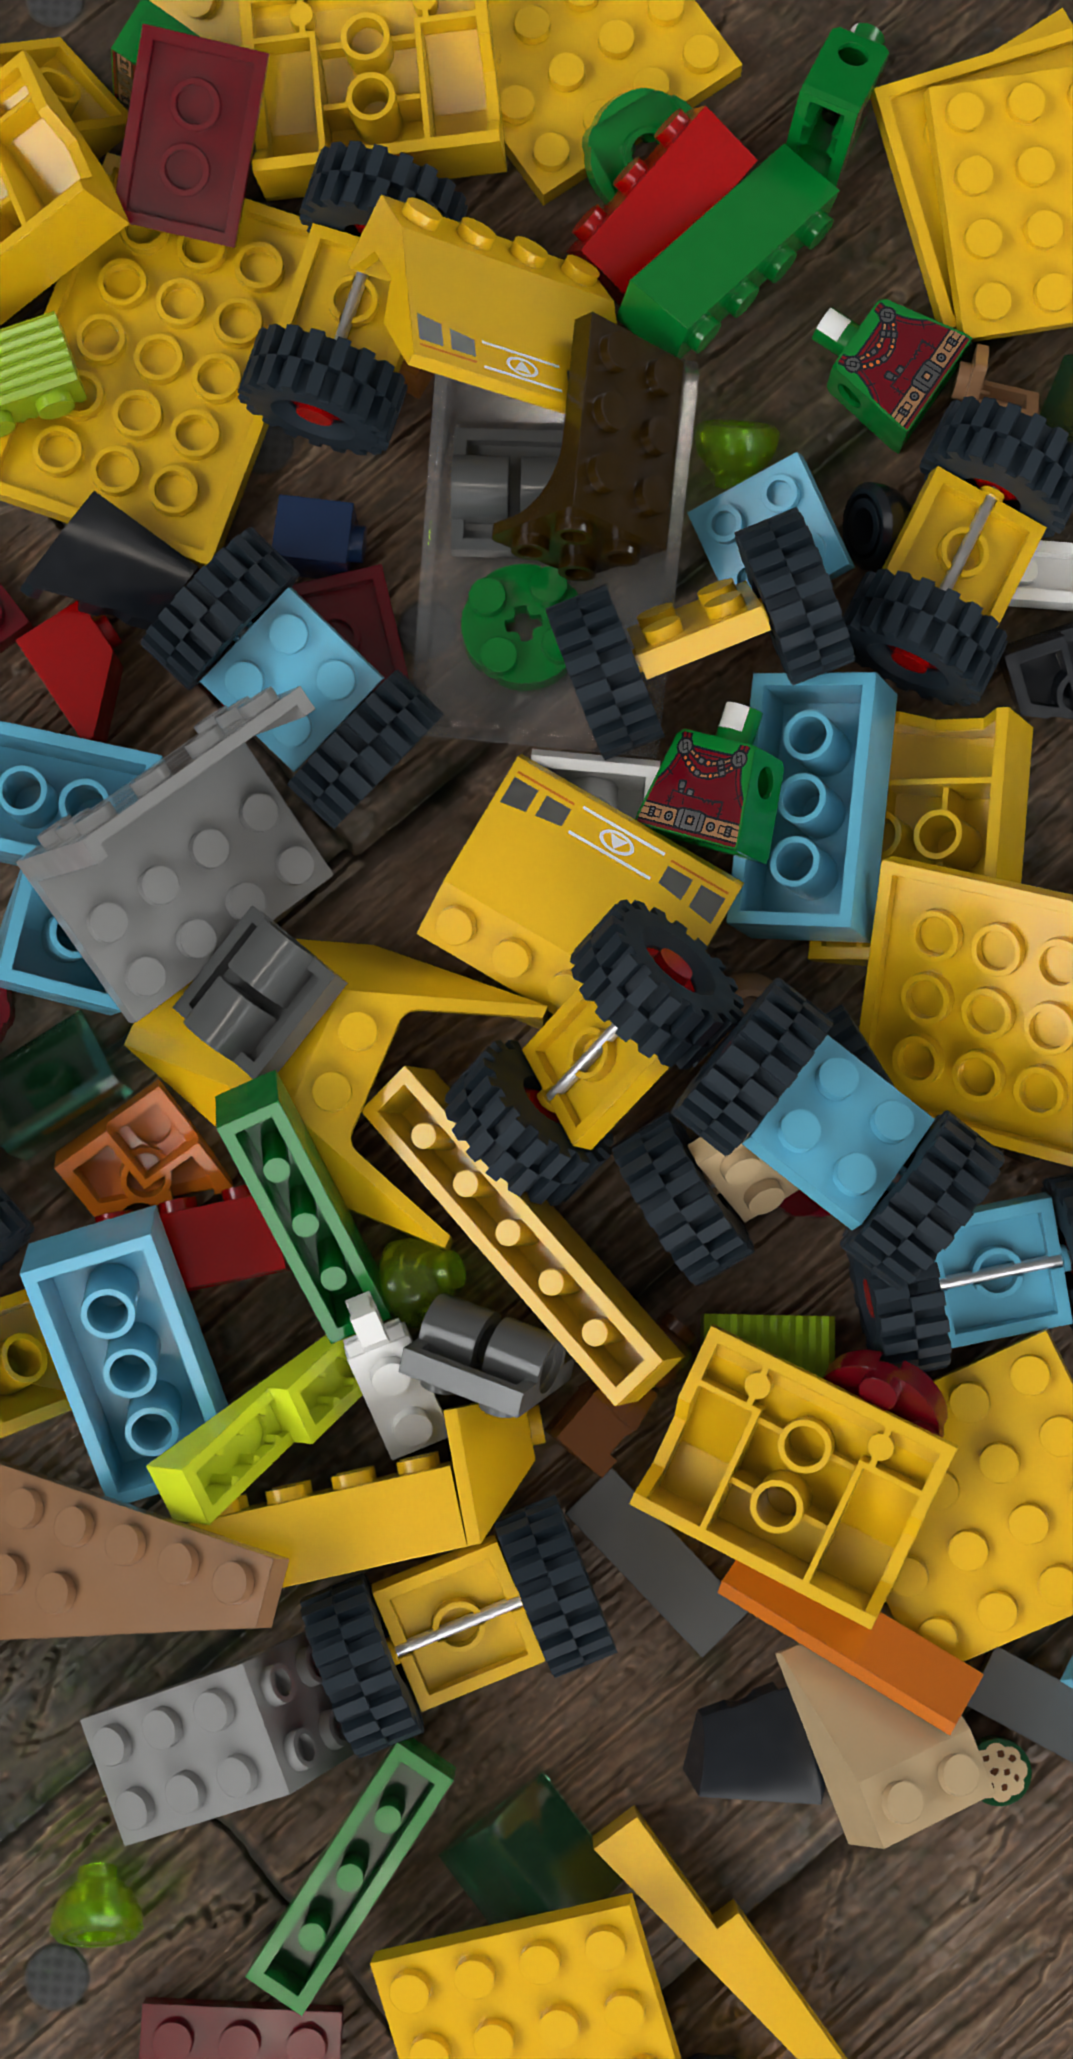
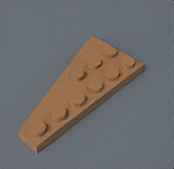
(111, 1568)

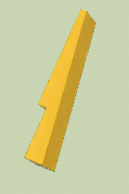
(721, 1939)

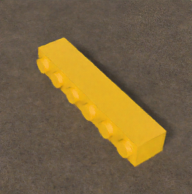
(526, 1244)

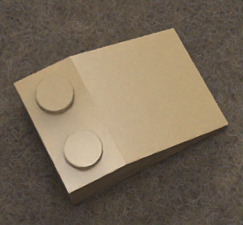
(877, 1758)

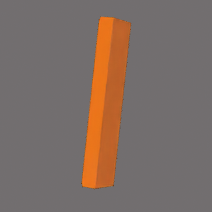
(884, 1658)

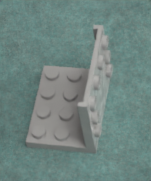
(178, 858)

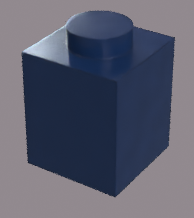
(318, 535)

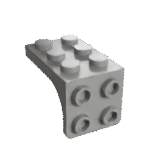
(216, 1742)

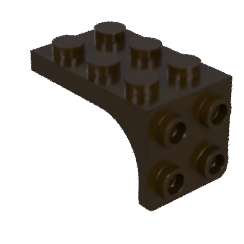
(615, 459)

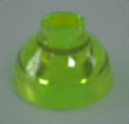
(735, 448)
(415, 1274)
(96, 1910)

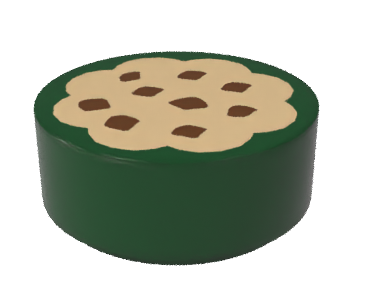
(1007, 1769)

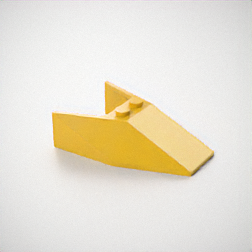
(336, 1062)

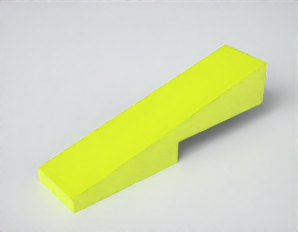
(245, 1438)

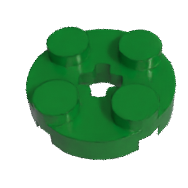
(615, 128)
(494, 604)

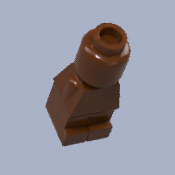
(594, 1427)

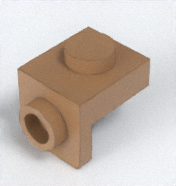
(970, 382)

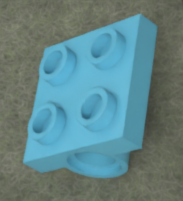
(761, 497)

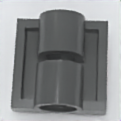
(494, 479)
(258, 995)
(485, 1358)

